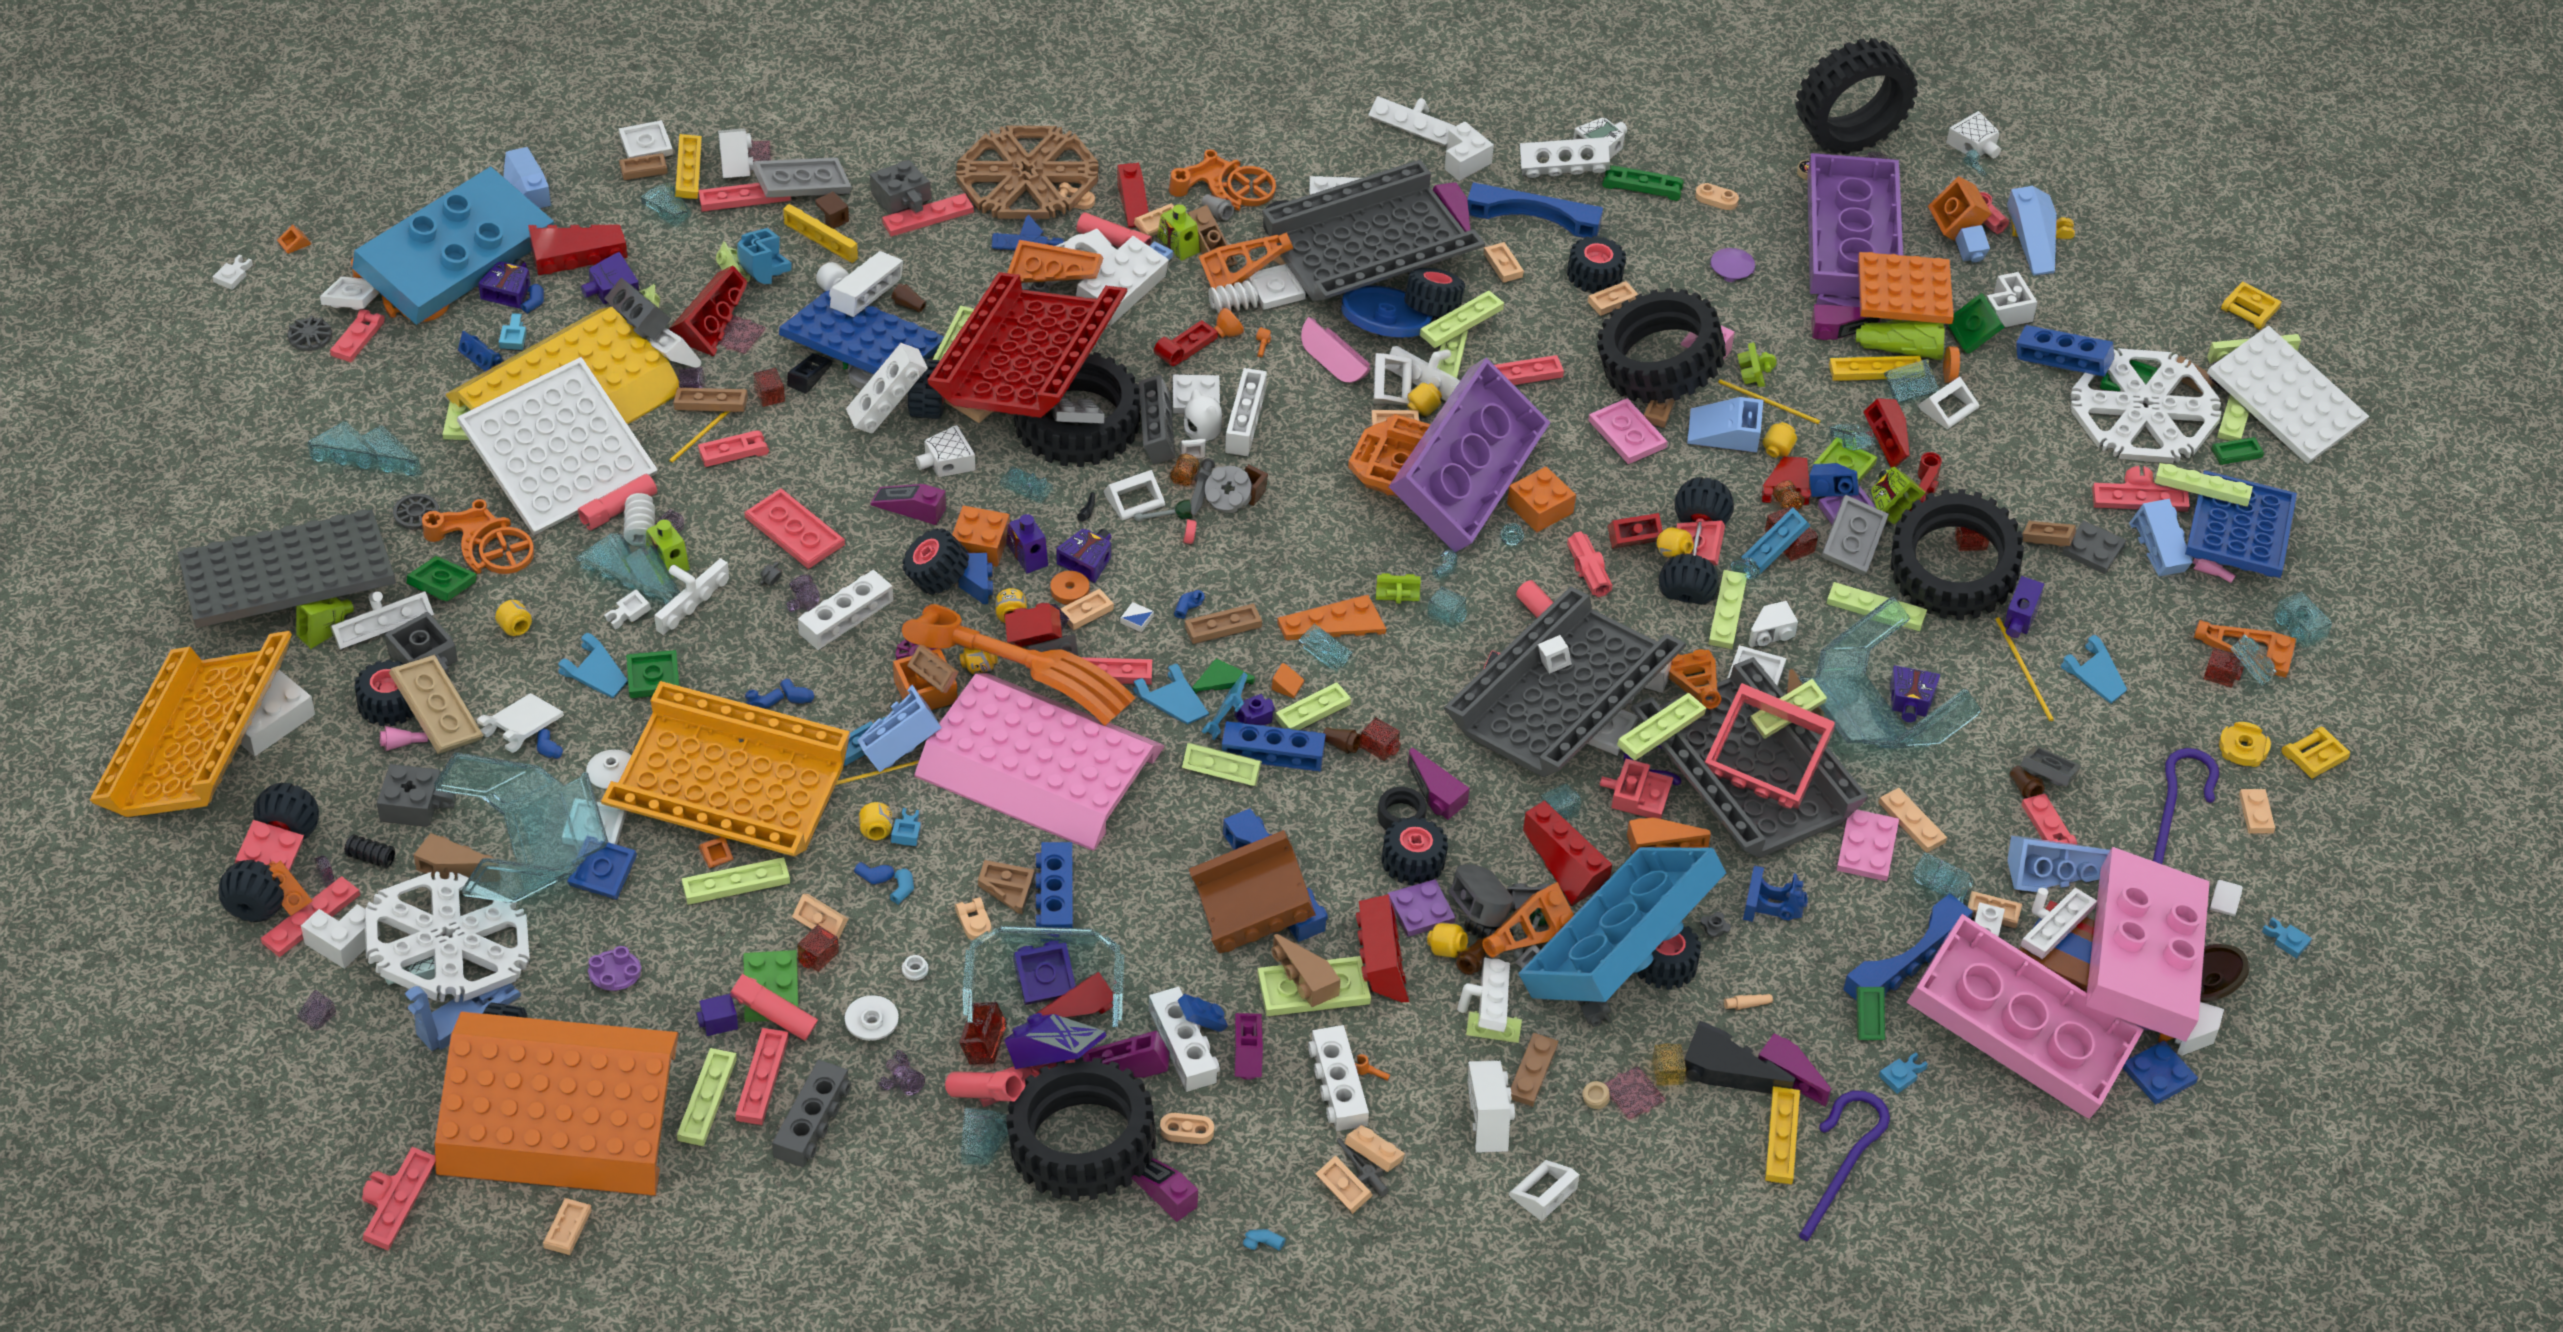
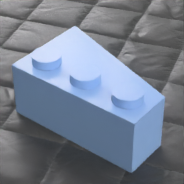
(2162, 536)
(900, 731)

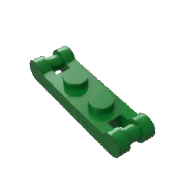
(1643, 182)

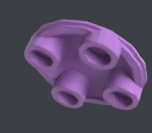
(1732, 264)
(614, 969)

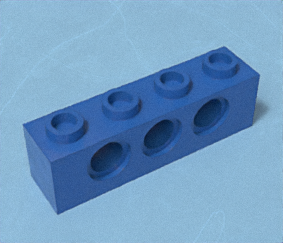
(2065, 350)
(1275, 745)
(1055, 885)

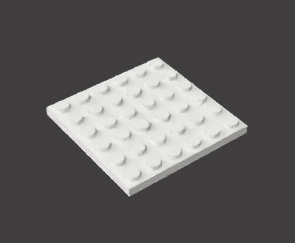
(556, 444)

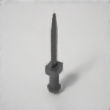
(1201, 478)

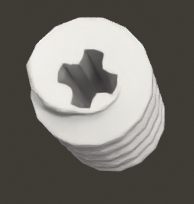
(1234, 296)
(638, 518)

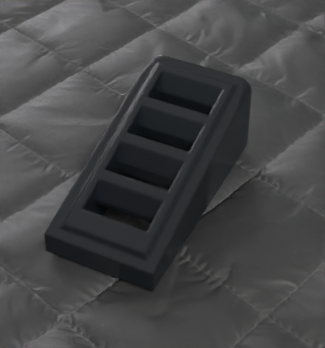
(804, 379)

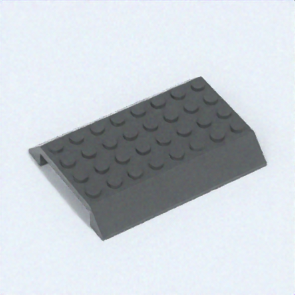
(1367, 231)
(1550, 717)
(1779, 760)

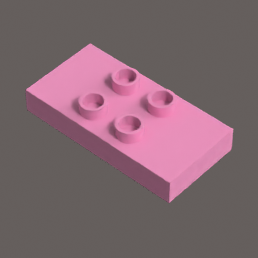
(2148, 944)
(2024, 1016)

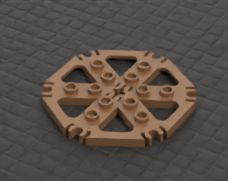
(1038, 162)

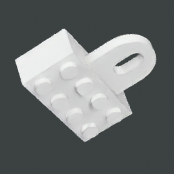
(1130, 267)

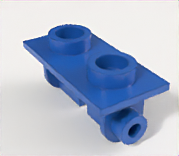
(478, 352)

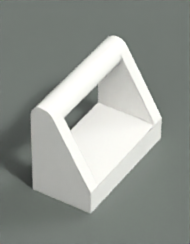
(675, 348)
(1379, 374)
(1958, 389)
(1132, 483)
(1553, 1197)

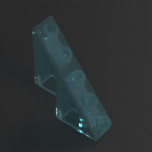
(373, 450)
(636, 569)

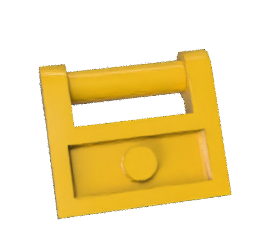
(2253, 300)
(2320, 757)

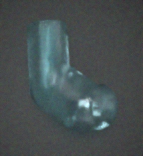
(1746, 565)
(1448, 566)

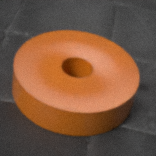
(1951, 364)
(1069, 579)

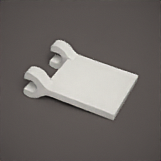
(520, 720)

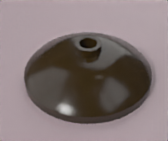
(2222, 972)

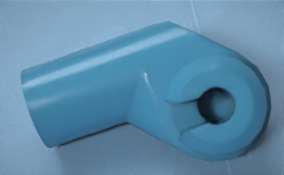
(905, 884)
(1264, 1236)

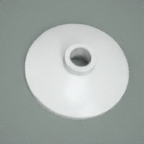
(601, 771)
(871, 1009)

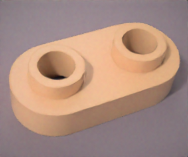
(1717, 196)
(1187, 1128)

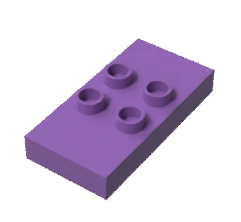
(1850, 211)
(1469, 455)

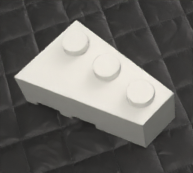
(280, 712)
(1490, 1104)

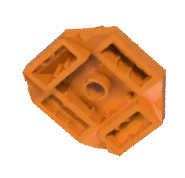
(1384, 451)

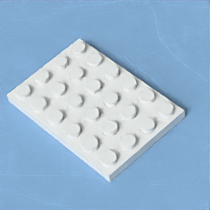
(2288, 394)

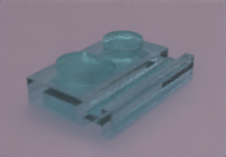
(1911, 381)
(2247, 651)

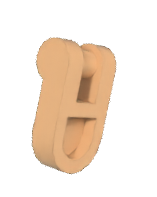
(1086, 201)
(974, 925)

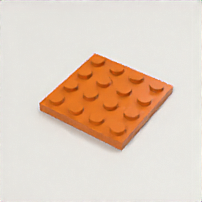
(1905, 287)

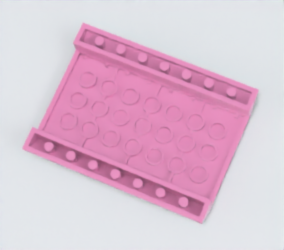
(1034, 759)

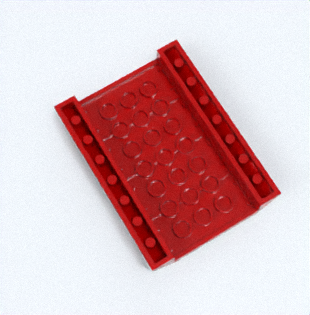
(1022, 347)

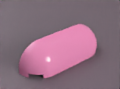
(1333, 352)

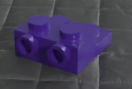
(1043, 972)

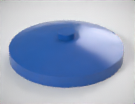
(1383, 311)

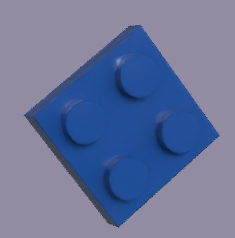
(604, 871)
(2159, 1072)

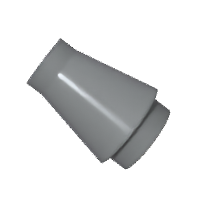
(1219, 207)

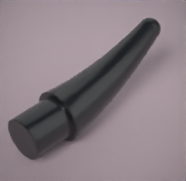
(1087, 510)

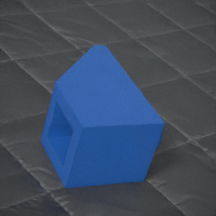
(1833, 480)
(976, 576)

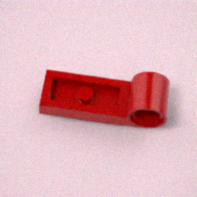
(1185, 344)
(1928, 473)

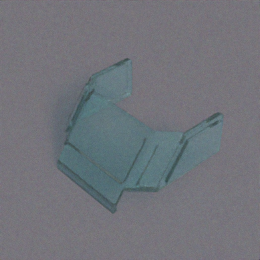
(1857, 705)
(546, 821)
(1040, 936)

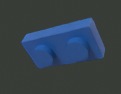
(1203, 1012)

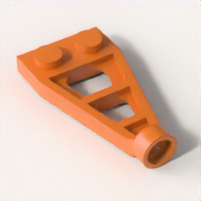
(1215, 260)
(2279, 646)
(1696, 662)
(1555, 911)

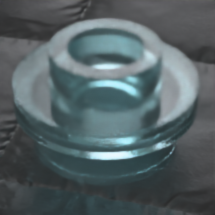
(1512, 534)

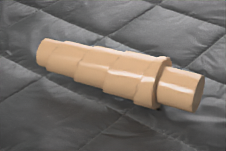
(1746, 1001)

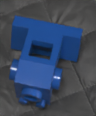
(1760, 891)

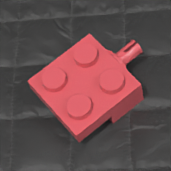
(1639, 790)

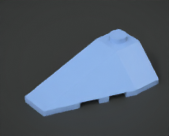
(527, 176)
(2036, 227)
(2050, 863)

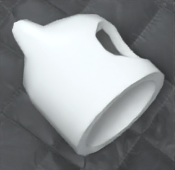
(1204, 414)

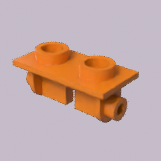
(294, 895)

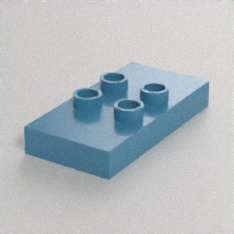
(449, 245)
(1622, 924)

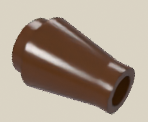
(907, 297)
(1343, 739)
(2027, 783)
(1471, 959)

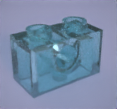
(2302, 619)
(1942, 877)

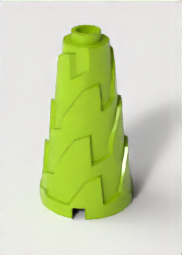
(1904, 337)

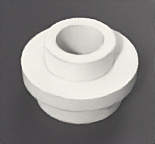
(915, 961)

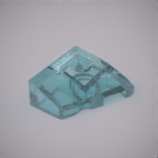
(663, 200)
(1853, 435)
(982, 1135)

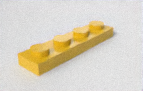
(688, 166)
(820, 233)
(1867, 367)
(1782, 1135)

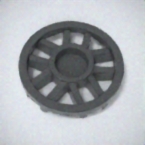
(309, 333)
(414, 510)

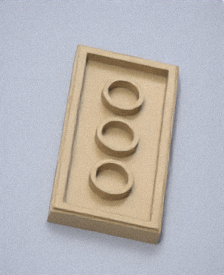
(436, 704)

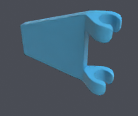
(597, 669)
(2098, 672)
(1175, 698)
(1232, 699)

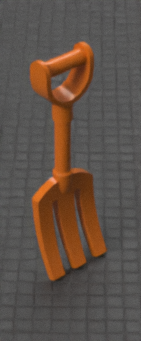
(1059, 669)

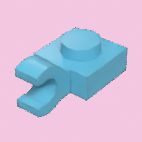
(514, 335)

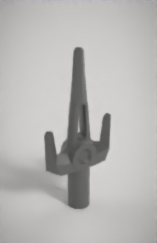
(1368, 1173)

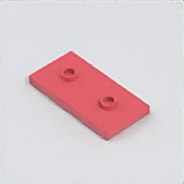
(794, 528)

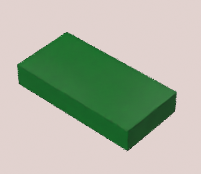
(2237, 451)
(1870, 1013)

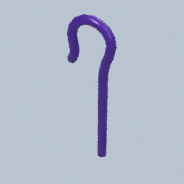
(2173, 790)
(1854, 1154)

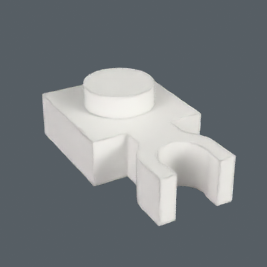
(232, 275)
(630, 608)

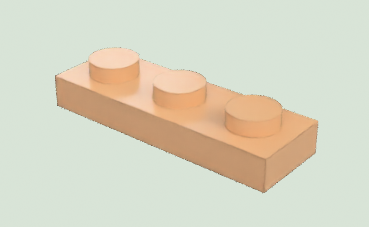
(1912, 820)

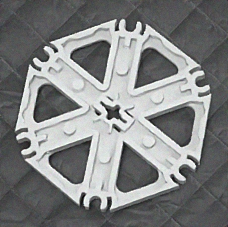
(2158, 415)
(448, 953)

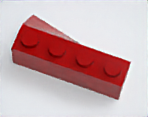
(574, 247)
(710, 311)
(1566, 853)
(1381, 948)

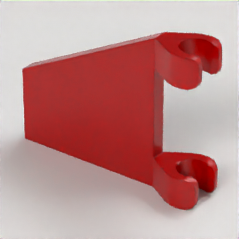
(1790, 469)

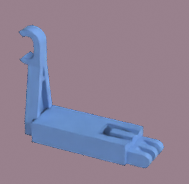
(437, 1026)

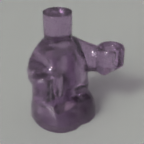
(806, 593)
(903, 1075)

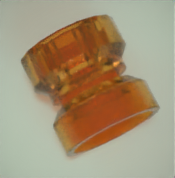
(1184, 470)
(1788, 496)

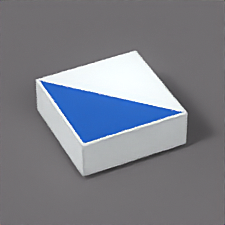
(1137, 617)

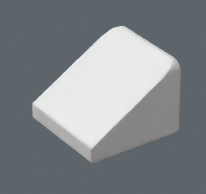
(1193, 447)
(2226, 897)

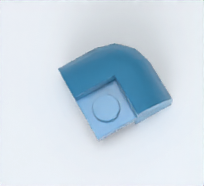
(760, 255)

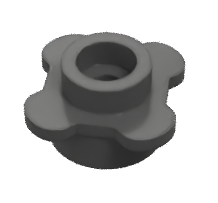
(771, 574)
(1712, 929)

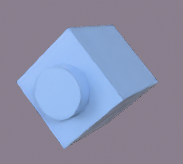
(1972, 244)

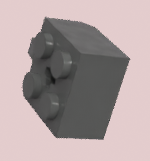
(900, 187)
(419, 640)
(410, 796)

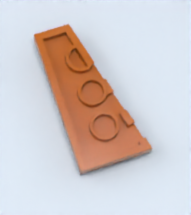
(1052, 263)
(1337, 619)

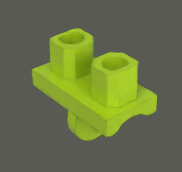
(1765, 362)
(1398, 587)

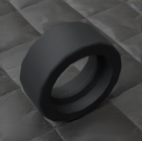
(1400, 795)

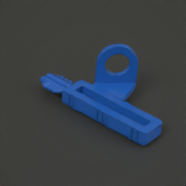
(1029, 232)

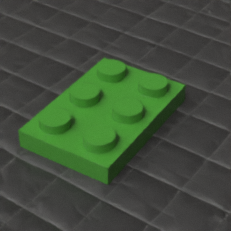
(775, 972)

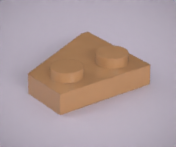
(1007, 883)

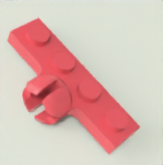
(2137, 491)
(395, 1196)

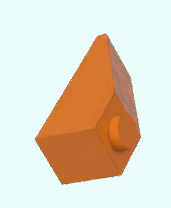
(1665, 834)

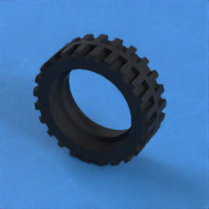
(1840, 72)
(1671, 376)
(1093, 440)
(1965, 512)
(1081, 1172)

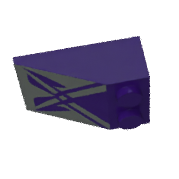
(1050, 1040)

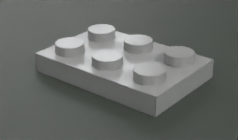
(1854, 535)

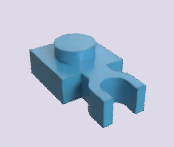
(906, 829)
(2288, 939)
(1900, 1074)

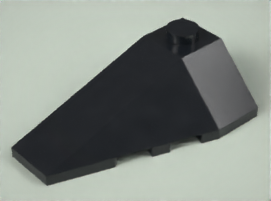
(1722, 1063)

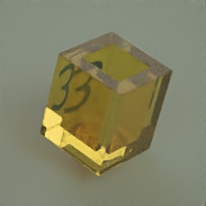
(1668, 1064)

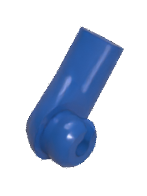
(536, 298)
(1188, 601)
(796, 694)
(766, 701)
(546, 746)
(874, 875)

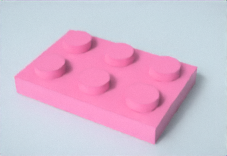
(1627, 431)
(1868, 845)

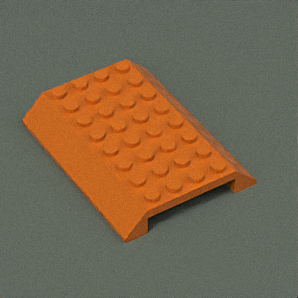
(554, 1103)

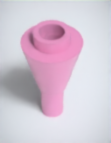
(2213, 568)
(395, 738)

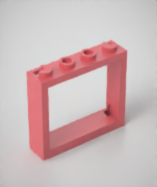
(1785, 711)

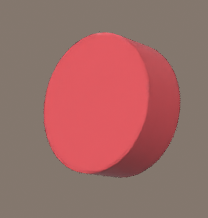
(1190, 531)

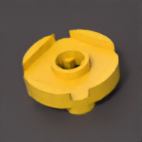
(2250, 755)

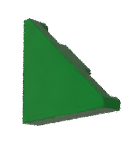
(1219, 677)

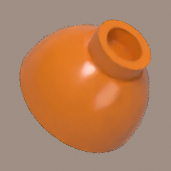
(1228, 324)

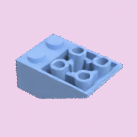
(1727, 424)

